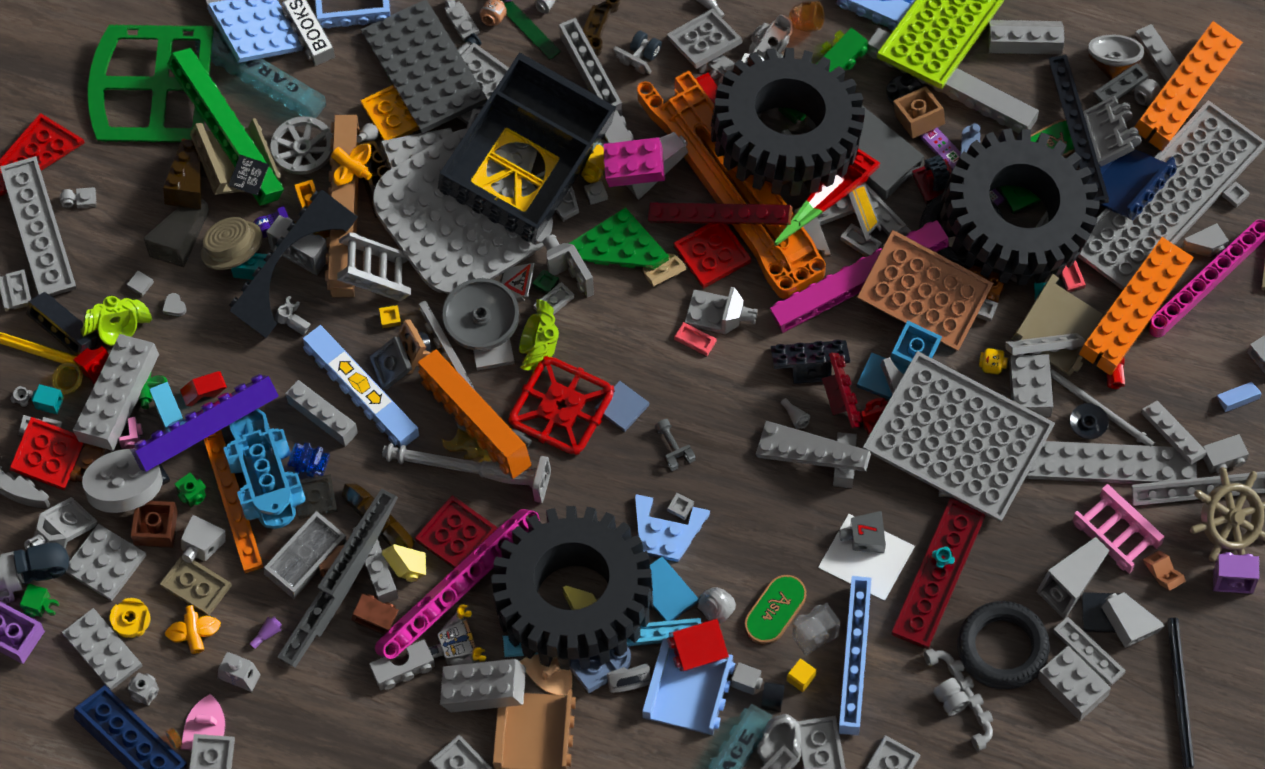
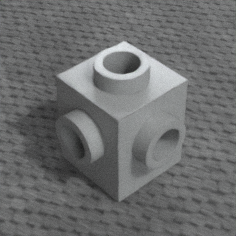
(143, 688)

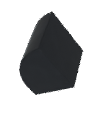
(772, 696)

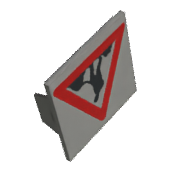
(519, 280)

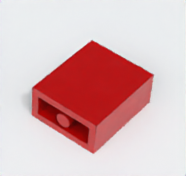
(697, 645)

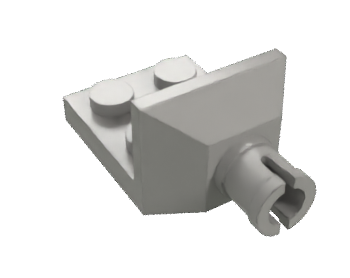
(566, 257)
(718, 312)
(61, 524)

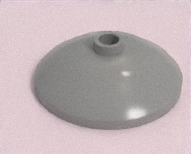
(1116, 50)

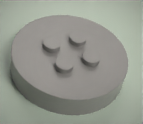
(118, 484)

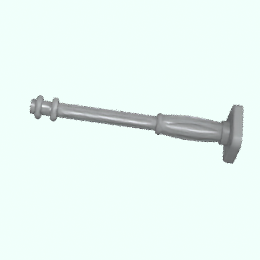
(536, 478)

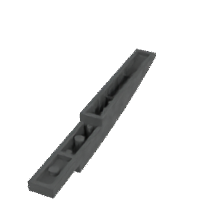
(339, 578)

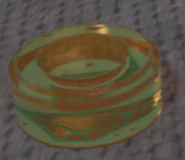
(174, 738)

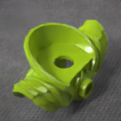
(115, 318)
(539, 336)

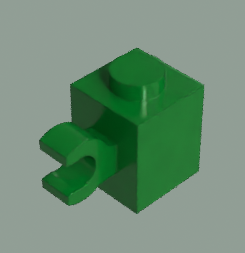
(36, 601)

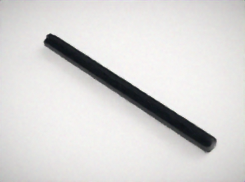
(1180, 693)

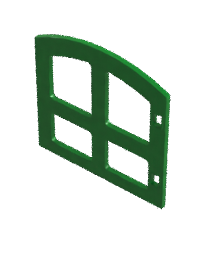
(160, 83)

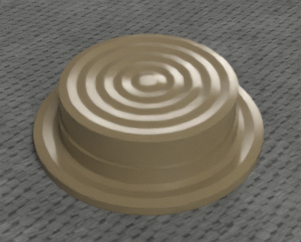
(230, 243)

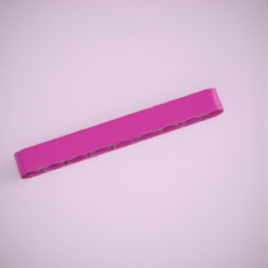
(1206, 285)

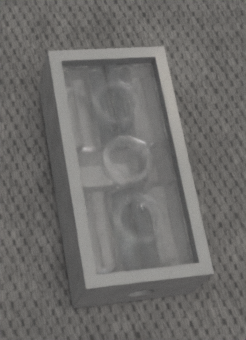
(303, 554)

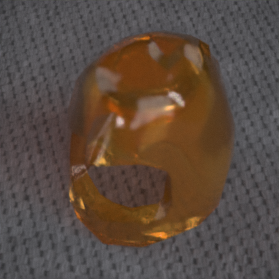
(807, 16)

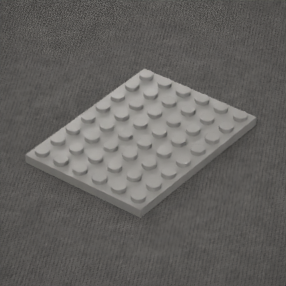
(959, 436)

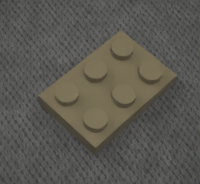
(196, 585)

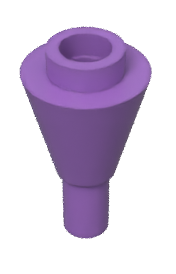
(269, 628)

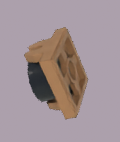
(415, 343)

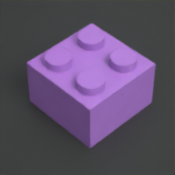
(1236, 573)

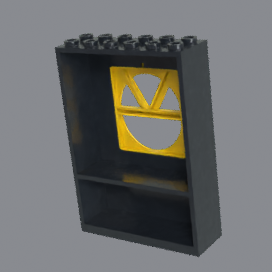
(533, 109)

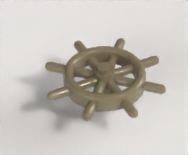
(1231, 515)

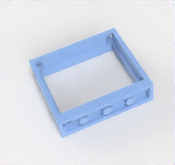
(352, 17)

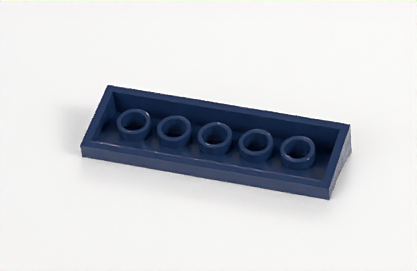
(125, 733)

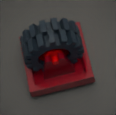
(932, 177)

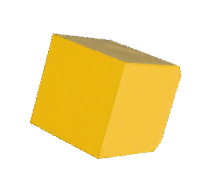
(801, 675)

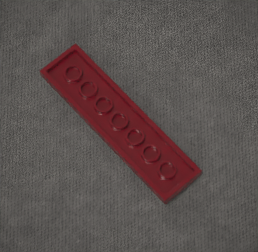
(935, 585)

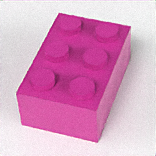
(634, 162)

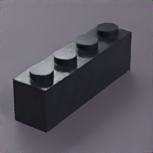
(60, 323)

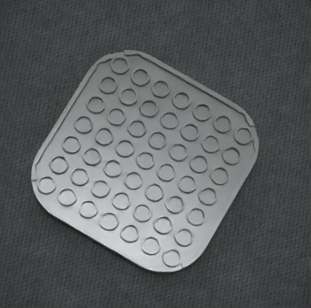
(438, 234)

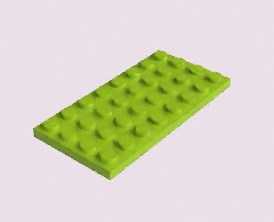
(937, 37)

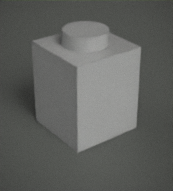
(746, 679)

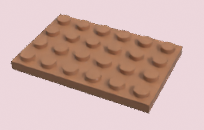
(925, 289)

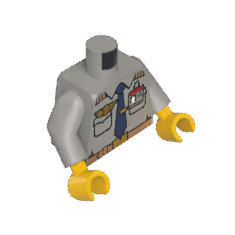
(457, 641)

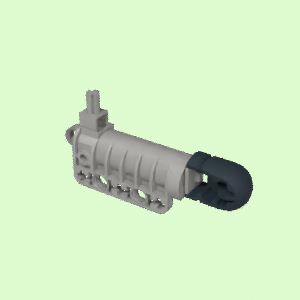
(36, 563)

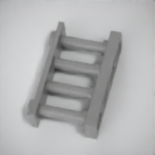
(365, 279)

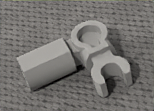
(285, 315)

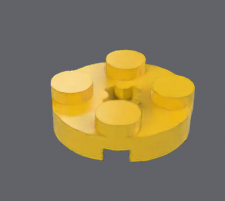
(124, 609)

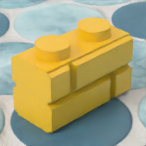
(595, 165)

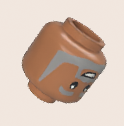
(493, 12)

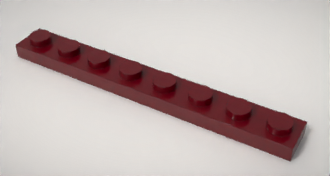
(720, 213)

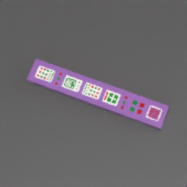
(942, 146)

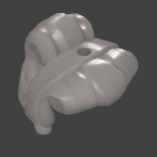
(716, 604)

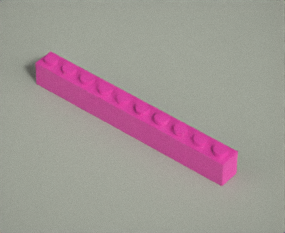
(845, 283)

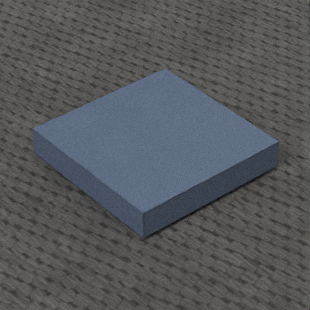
(624, 407)

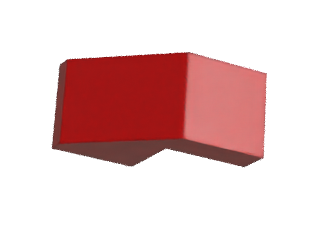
(206, 385)

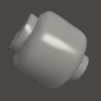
(1146, 92)

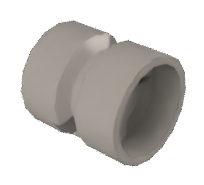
(950, 694)

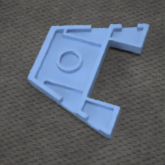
(664, 536)

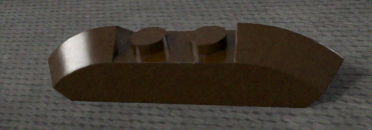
(392, 531)

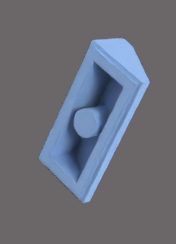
(1239, 396)

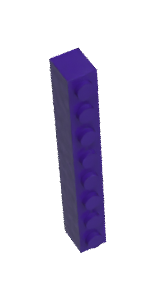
(204, 422)

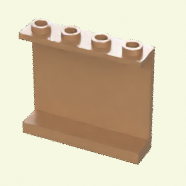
(535, 733)

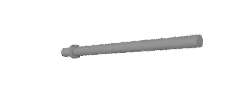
(1141, 437)

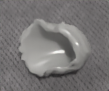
(779, 732)

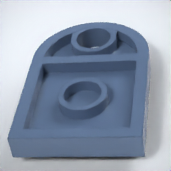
(597, 674)

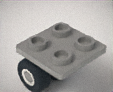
(641, 47)

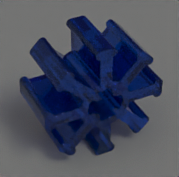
(308, 459)

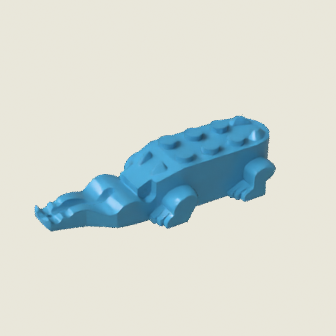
(258, 454)

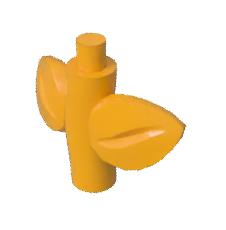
(351, 164)
(193, 630)

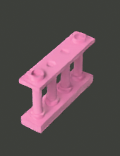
(1125, 511)

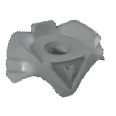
(779, 29)

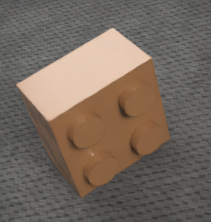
(919, 112)

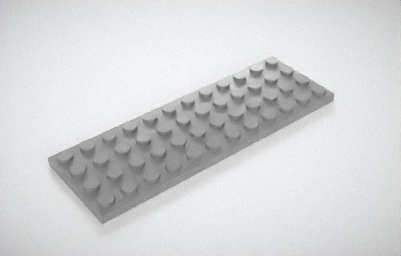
(1208, 159)

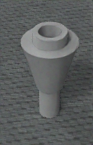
(711, 4)
(544, 5)
(368, 133)
(799, 418)

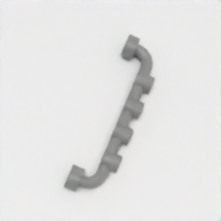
(955, 668)

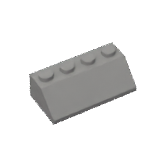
(1026, 37)

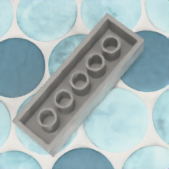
(116, 392)

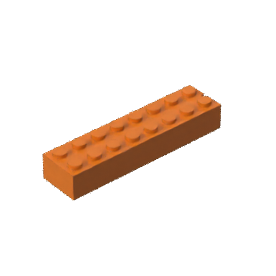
(1188, 85)
(1136, 305)
(474, 414)

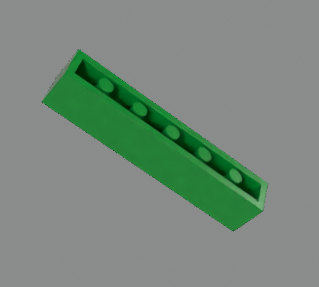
(842, 54)

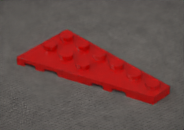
(41, 139)

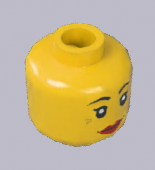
(993, 361)

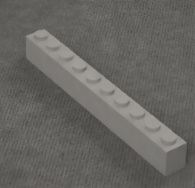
(974, 93)

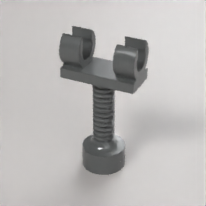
(663, 427)

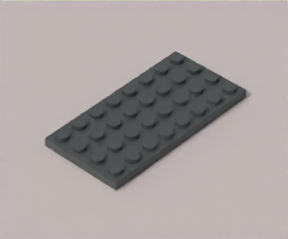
(424, 66)

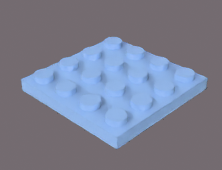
(254, 28)

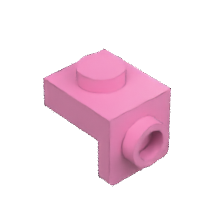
(135, 431)

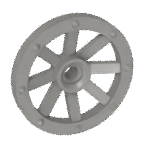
(301, 143)

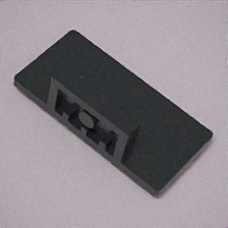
(808, 360)

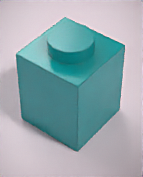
(47, 399)

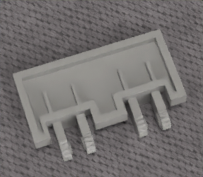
(1109, 131)

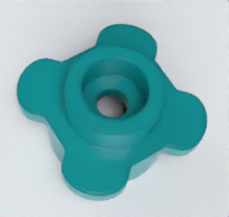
(945, 551)

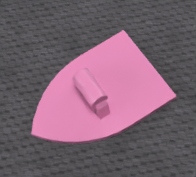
(203, 719)

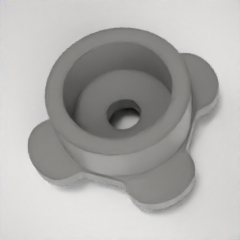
(27, 394)

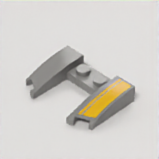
(855, 202)

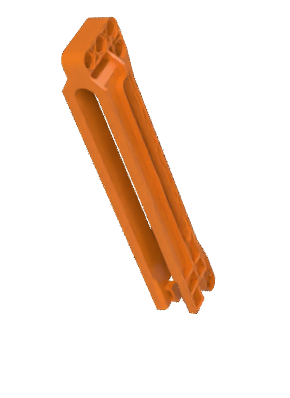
(690, 116)

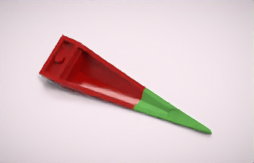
(827, 196)

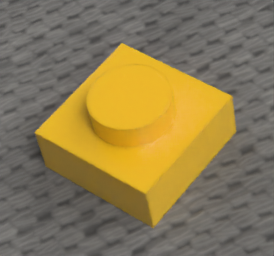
(390, 316)

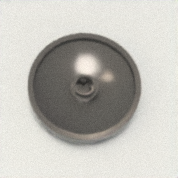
(480, 314)

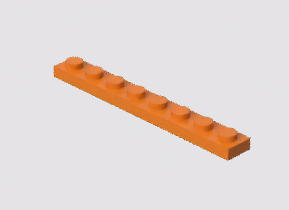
(228, 489)

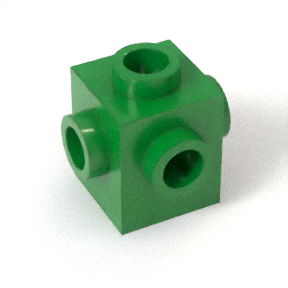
(190, 490)

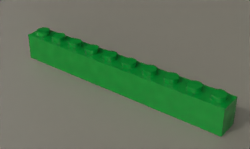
(220, 118)

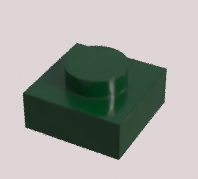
(545, 282)

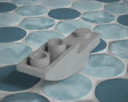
(22, 491)

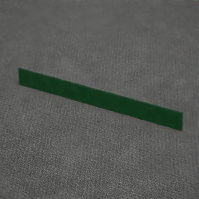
(545, 45)

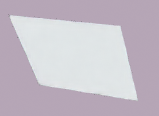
(881, 567)

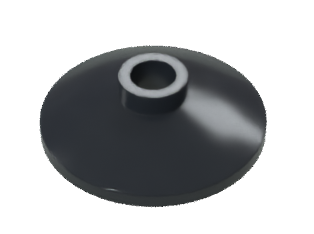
(1089, 413)

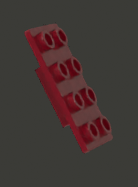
(839, 392)

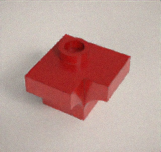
(92, 362)

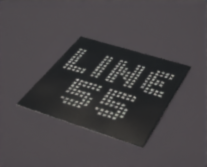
(248, 175)

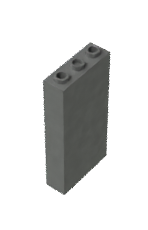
(894, 153)

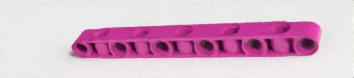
(455, 585)

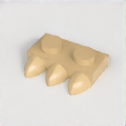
(667, 270)

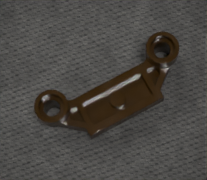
(596, 23)

